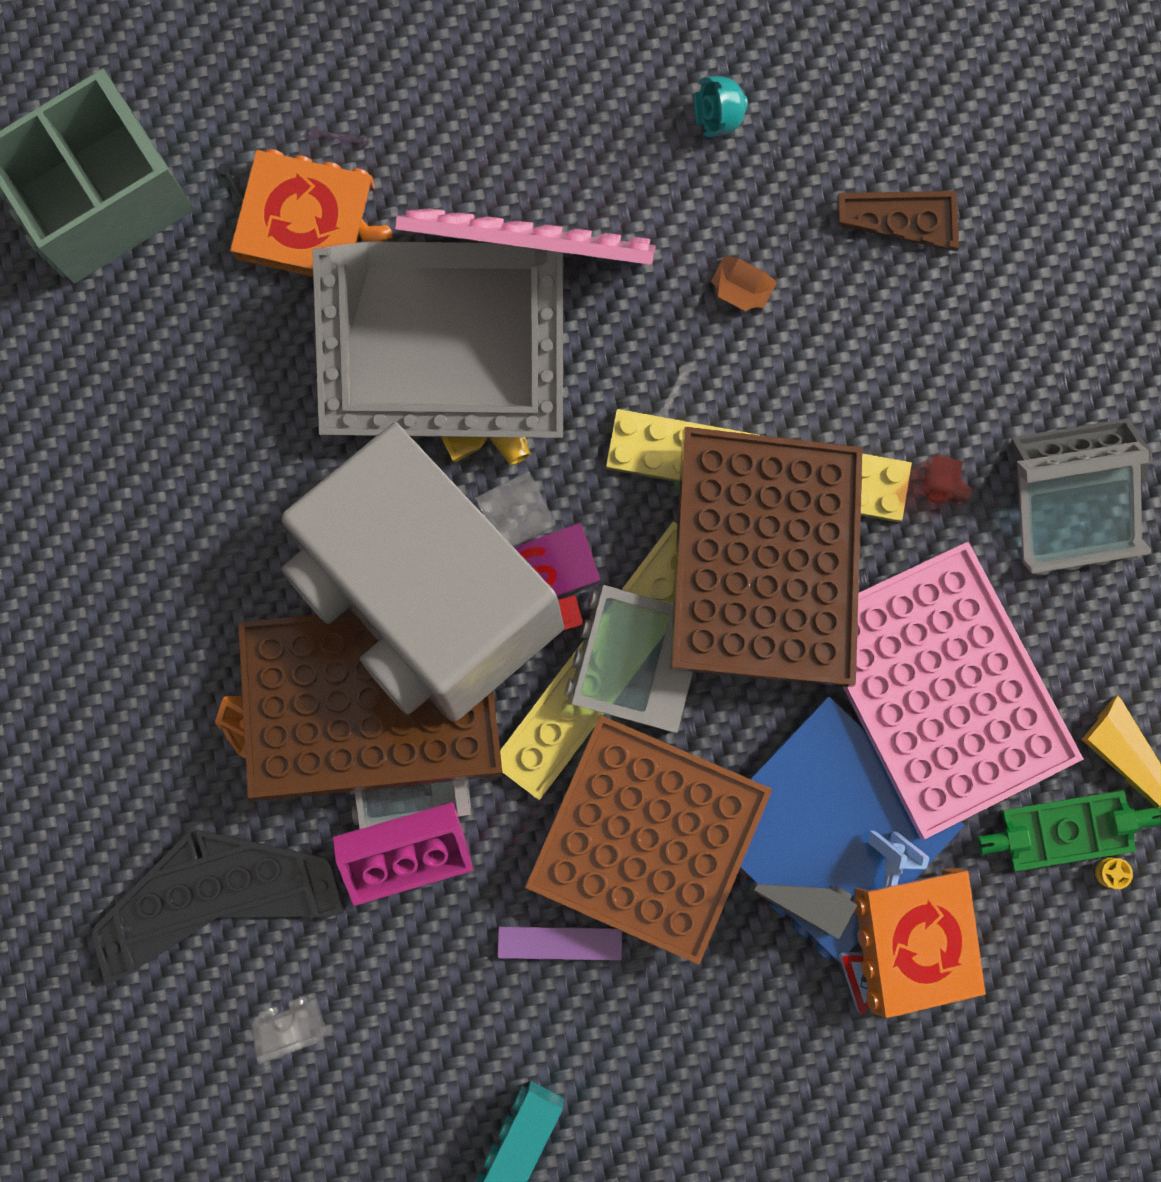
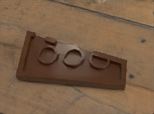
(909, 216)

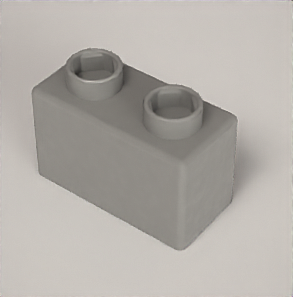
(421, 574)

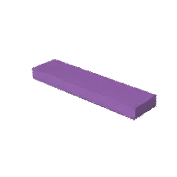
(559, 943)

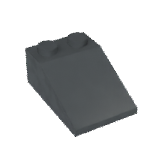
(818, 906)

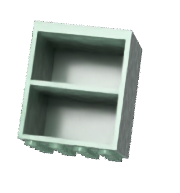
(86, 179)

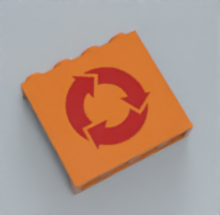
(298, 208)
(919, 944)

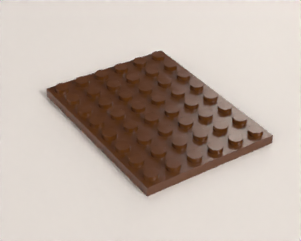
(767, 558)
(330, 728)

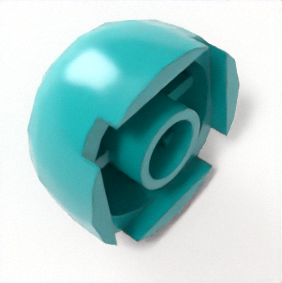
(719, 106)

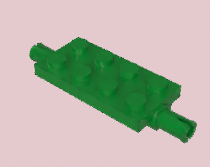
(1069, 830)

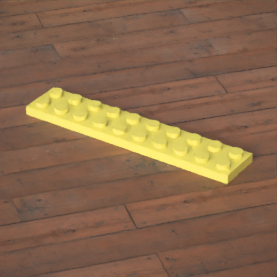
(653, 449)
(557, 730)

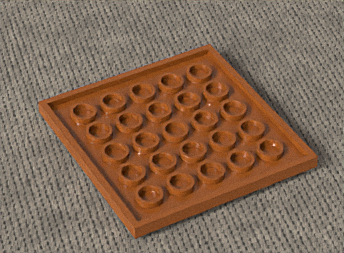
(649, 839)

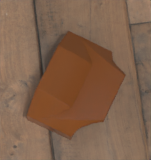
(742, 284)

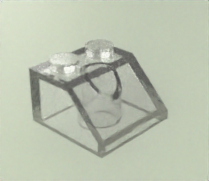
(288, 1029)

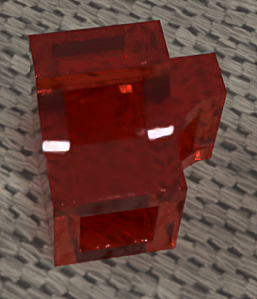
(944, 481)

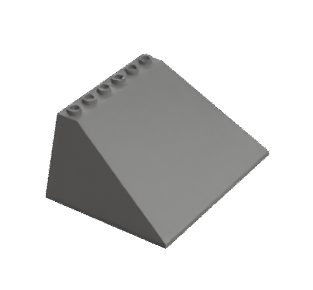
(439, 339)

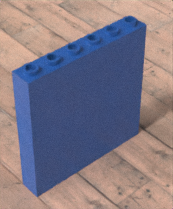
(821, 816)

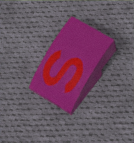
(562, 560)

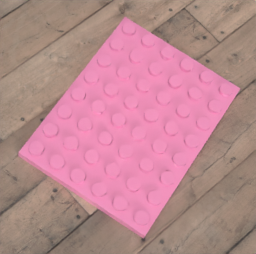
(521, 234)
(952, 693)

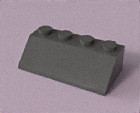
(1078, 439)

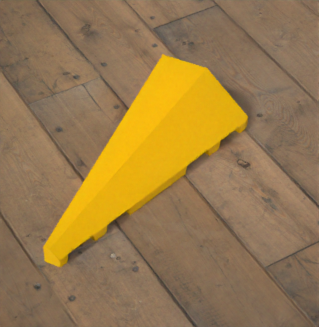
(1123, 746)

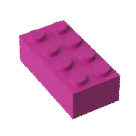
(402, 854)

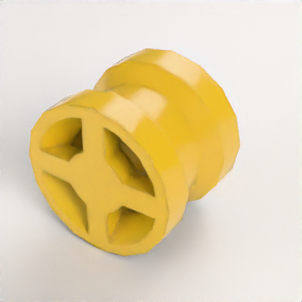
(1120, 873)

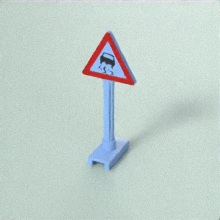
(899, 855)

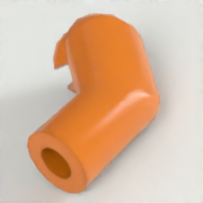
(374, 233)

